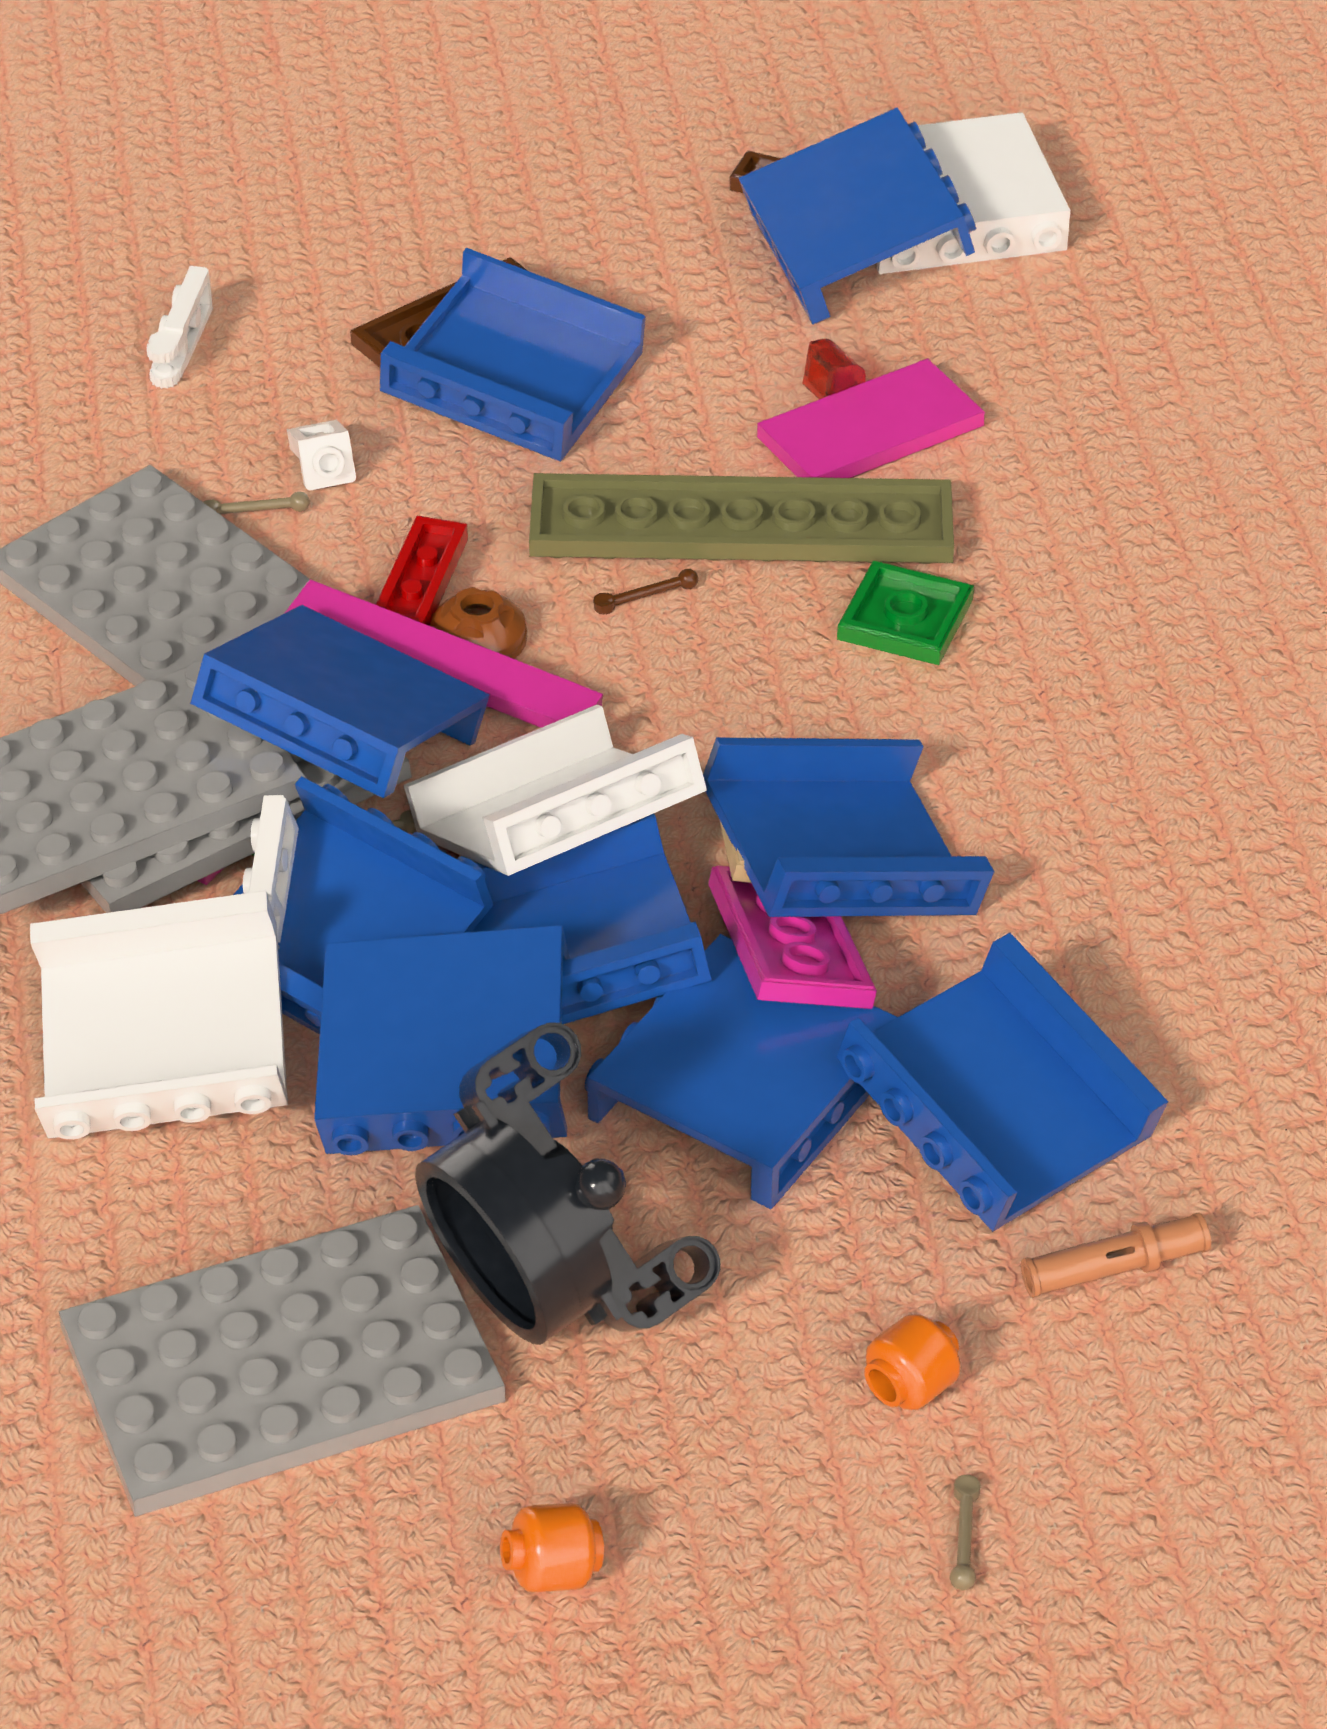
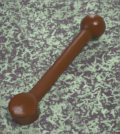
(605, 602)

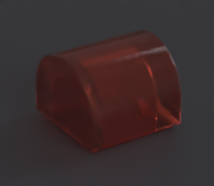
(830, 369)

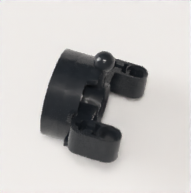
(534, 1221)

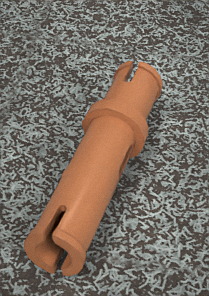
(1140, 1248)

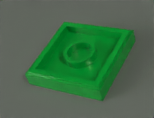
(905, 612)

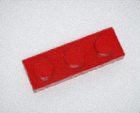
(424, 568)

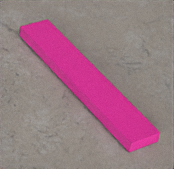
(512, 685)

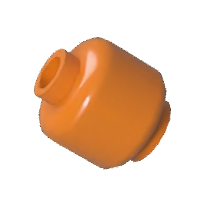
(912, 1362)
(552, 1547)

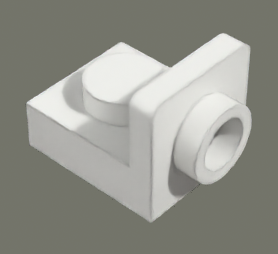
(323, 454)

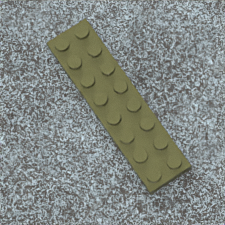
(741, 518)

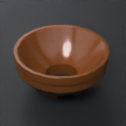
(498, 630)

